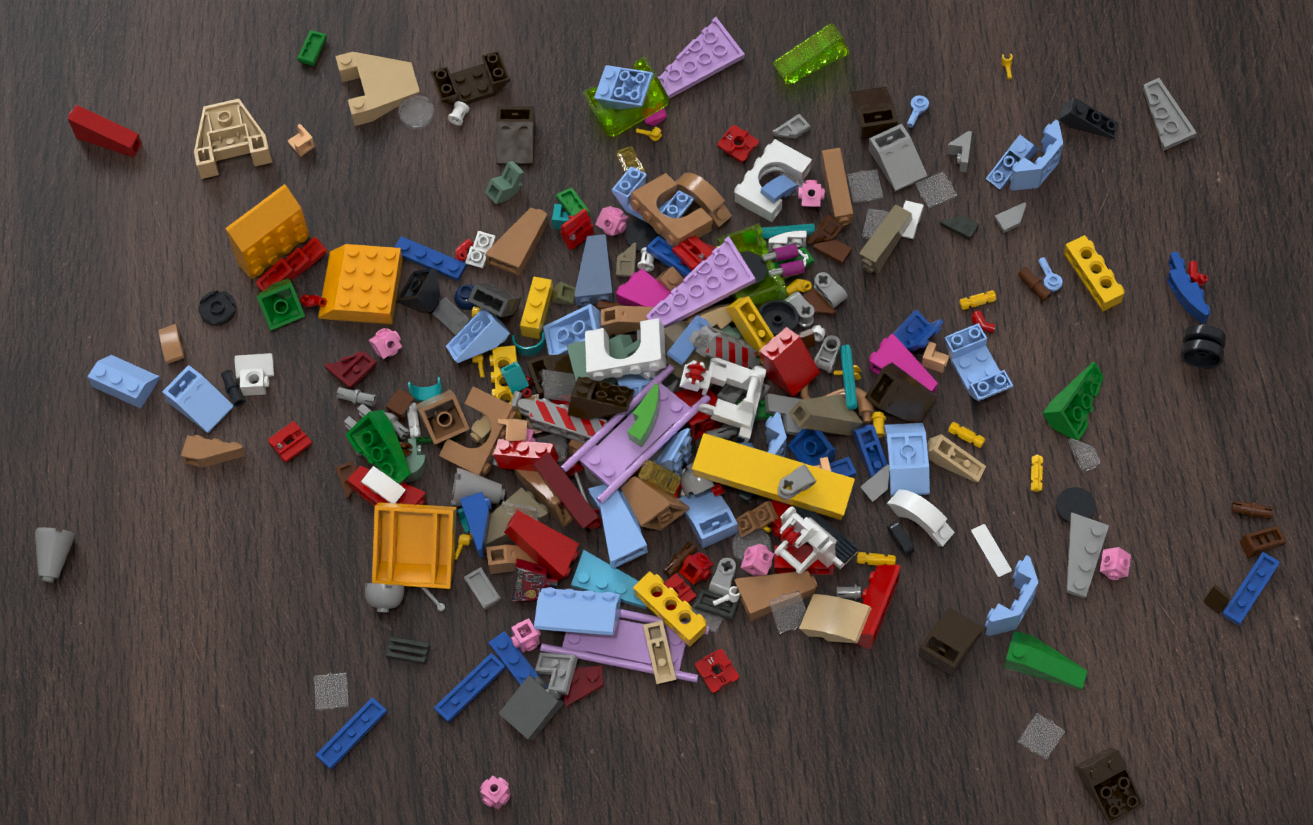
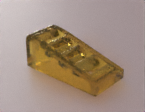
(634, 158)
(649, 472)

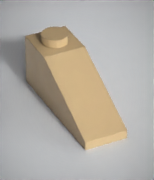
(953, 458)
(659, 652)

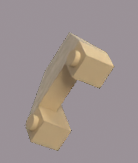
(384, 83)
(228, 132)

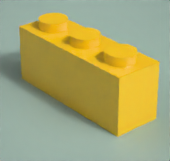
(536, 307)
(750, 323)

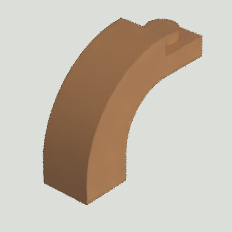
(705, 196)

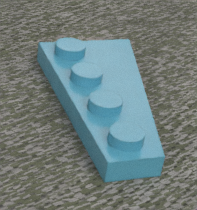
(599, 577)

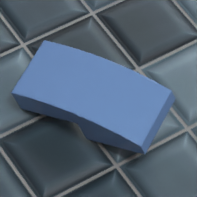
(777, 188)

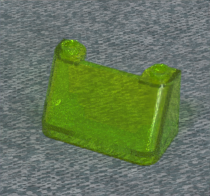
(616, 121)
(752, 241)

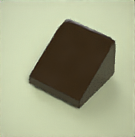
(1217, 599)

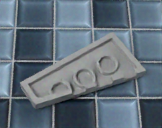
(1168, 118)
(1085, 545)

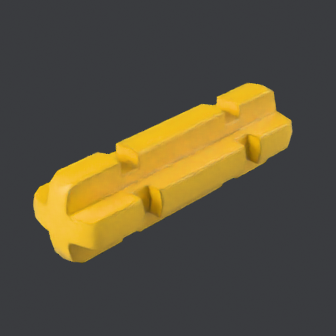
(977, 300)
(966, 434)
(1037, 473)
(875, 559)

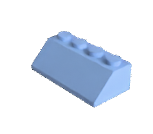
(577, 611)

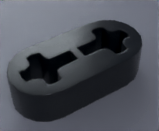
(900, 538)

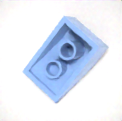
(571, 329)
(478, 336)

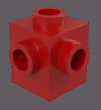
(696, 568)

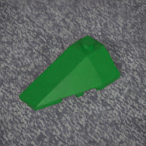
(1071, 407)
(378, 442)
(1039, 660)

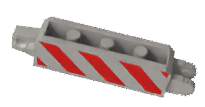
(724, 346)
(554, 419)

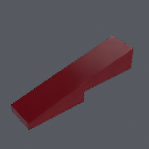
(565, 490)

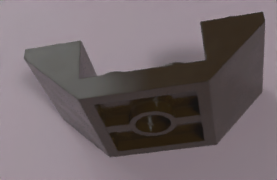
(472, 83)

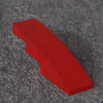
(294, 264)

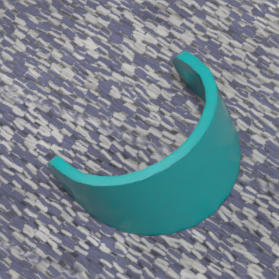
(530, 351)
(424, 393)

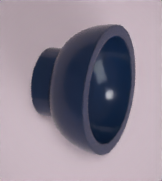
(462, 296)

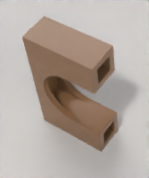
(674, 230)
(479, 459)

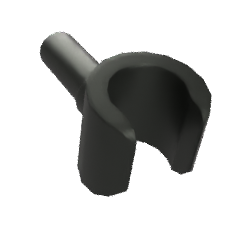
(746, 497)

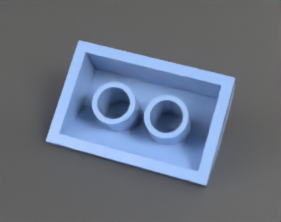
(123, 380)

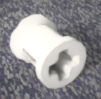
(458, 113)
(646, 261)

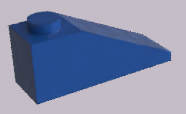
(869, 449)
(477, 515)

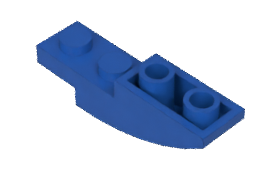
(1187, 293)

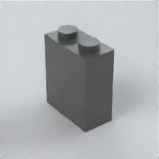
(494, 299)
(531, 707)

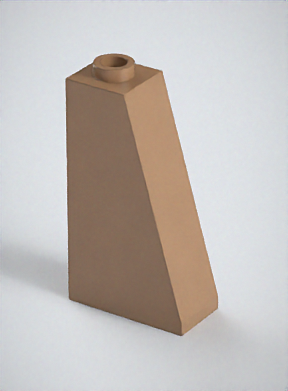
(836, 185)
(518, 243)
(542, 493)
(759, 590)

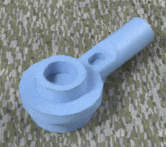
(919, 105)
(1052, 281)

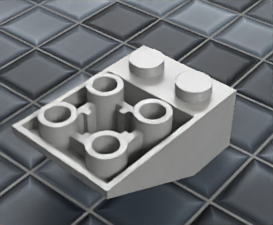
(897, 157)

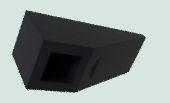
(1087, 119)

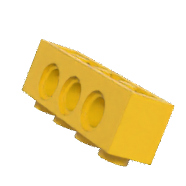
(1104, 297)
(502, 357)
(687, 632)

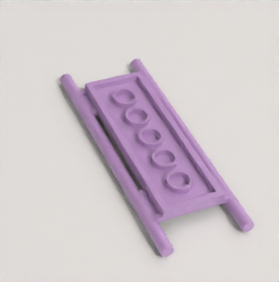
(618, 456)
(625, 647)

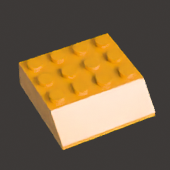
(267, 232)
(362, 284)
(414, 545)

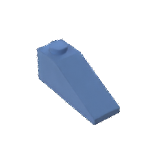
(683, 347)

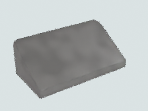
(450, 316)

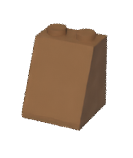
(442, 416)
(652, 505)

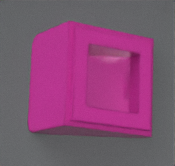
(656, 118)

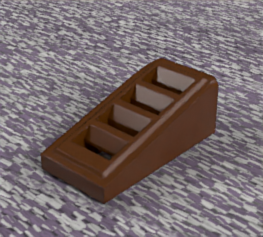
(1251, 545)

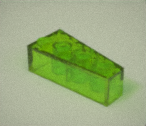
(811, 55)

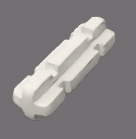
(413, 421)

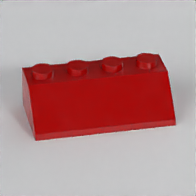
(878, 597)

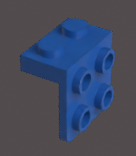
(916, 331)

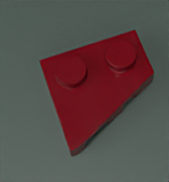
(352, 368)
(583, 683)

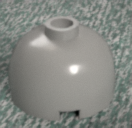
(694, 483)
(383, 596)

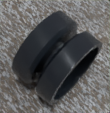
(779, 315)
(1203, 346)

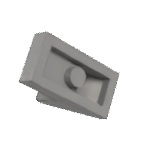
(961, 147)

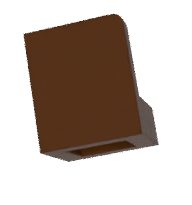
(399, 404)

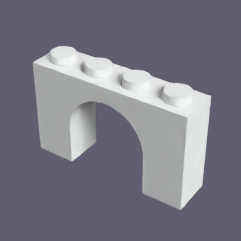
(775, 158)
(648, 357)

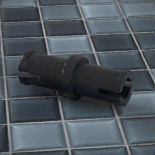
(232, 388)

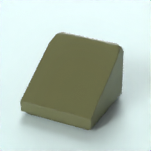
(563, 294)

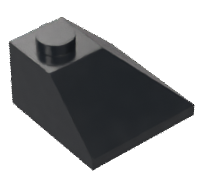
(421, 291)

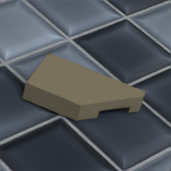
(626, 262)

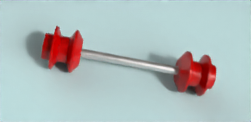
(575, 470)

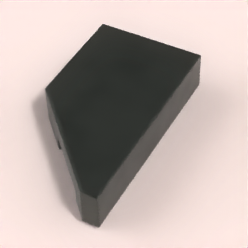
(961, 225)

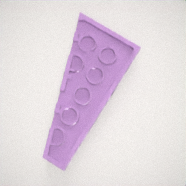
(701, 59)
(708, 283)

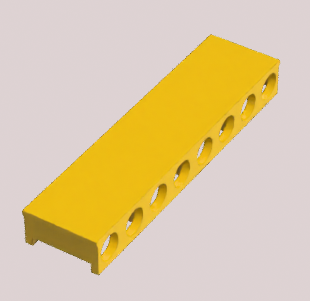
(761, 474)

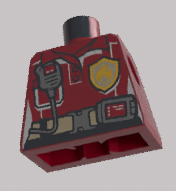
(529, 580)

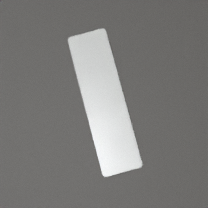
(991, 550)

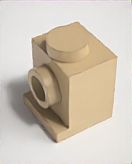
(481, 430)

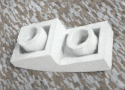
(916, 210)
(789, 238)
(482, 243)
(383, 485)

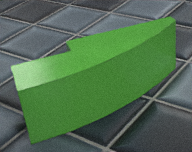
(645, 417)

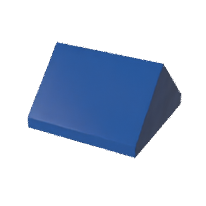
(811, 446)

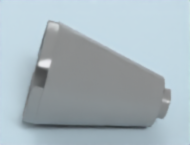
(468, 484)
(52, 551)

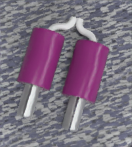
(786, 253)

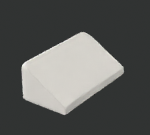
(255, 361)

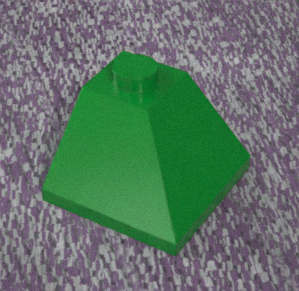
(280, 304)

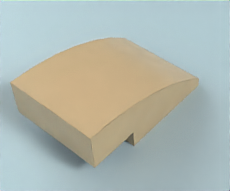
(715, 315)
(835, 618)

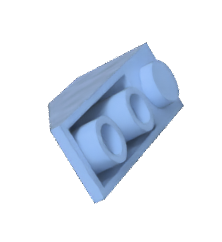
(1002, 171)

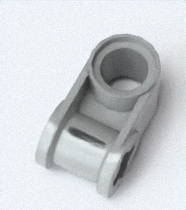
(829, 289)
(803, 308)
(827, 357)
(798, 480)
(723, 580)

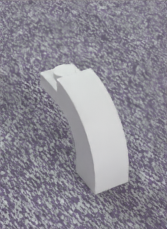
(918, 509)

